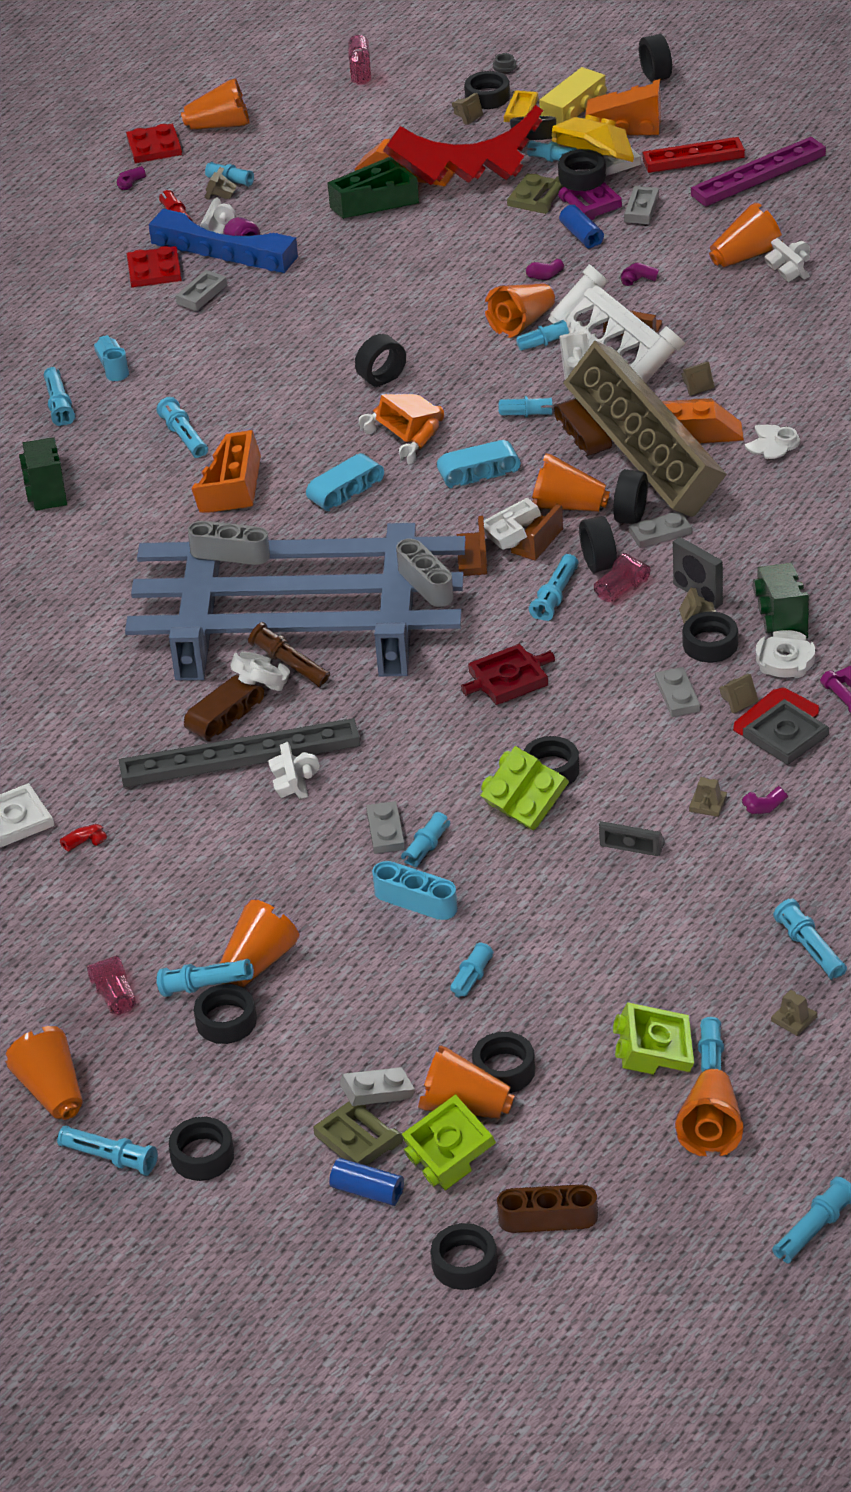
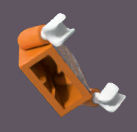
(408, 417)

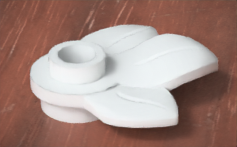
(773, 441)

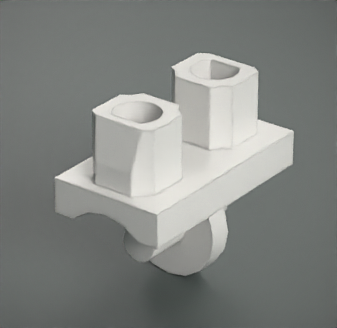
(217, 216)
(792, 258)
(572, 350)
(291, 771)

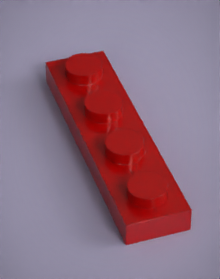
(693, 154)

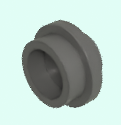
(504, 63)

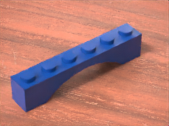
(265, 251)

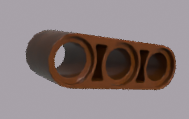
(582, 426)
(222, 707)
(547, 1208)

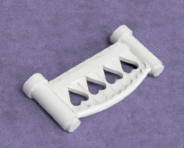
(589, 295)

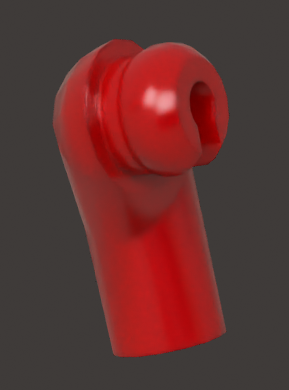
(82, 834)

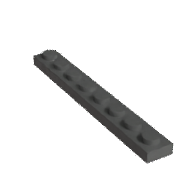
(237, 752)

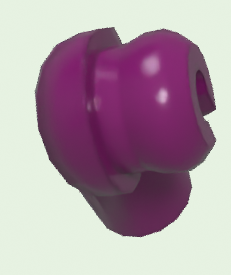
(127, 178)
(544, 271)
(637, 271)
(764, 804)

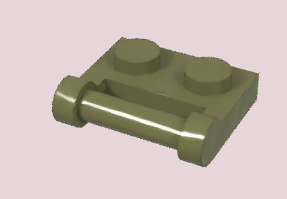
(529, 191)
(351, 1140)

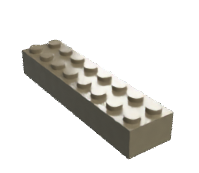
(644, 429)

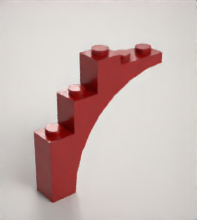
(429, 158)

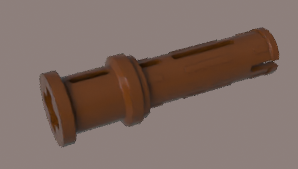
(278, 648)

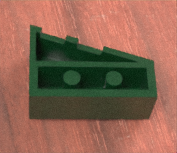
(373, 189)
(43, 474)
(781, 598)

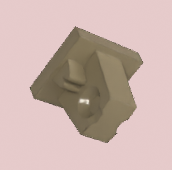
(468, 108)
(220, 186)
(698, 378)
(694, 604)
(739, 693)
(708, 798)
(794, 1013)

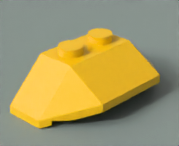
(595, 136)

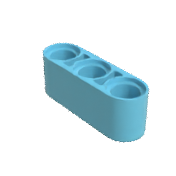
(478, 462)
(344, 481)
(415, 890)

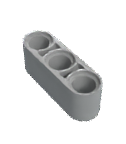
(229, 542)
(424, 572)

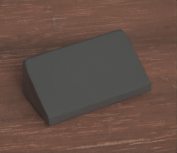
(630, 838)

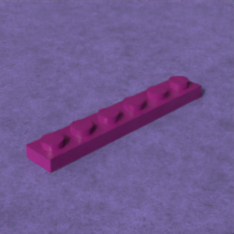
(758, 171)

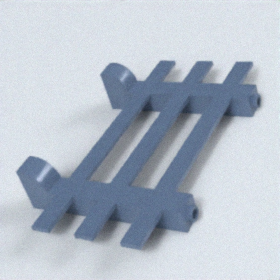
(393, 624)

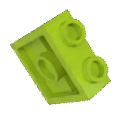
(523, 788)
(653, 1039)
(447, 1142)

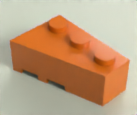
(632, 110)
(231, 476)

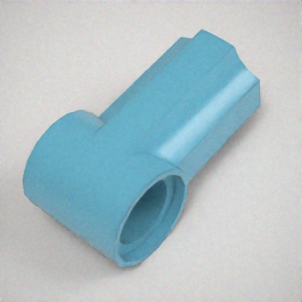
(112, 358)

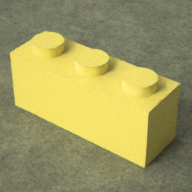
(571, 95)

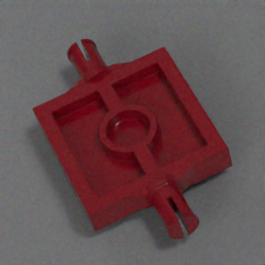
(508, 674)

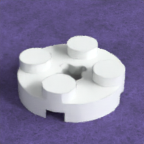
(773, 662)
(257, 668)

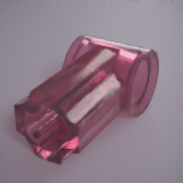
(359, 60)
(625, 573)
(112, 984)

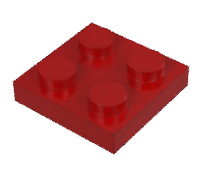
(153, 143)
(153, 266)

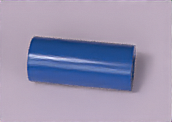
(581, 226)
(366, 1181)

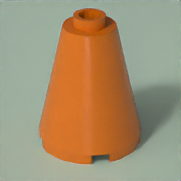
(217, 108)
(745, 237)
(517, 305)
(568, 487)
(259, 938)
(47, 1070)
(476, 1088)
(710, 1116)

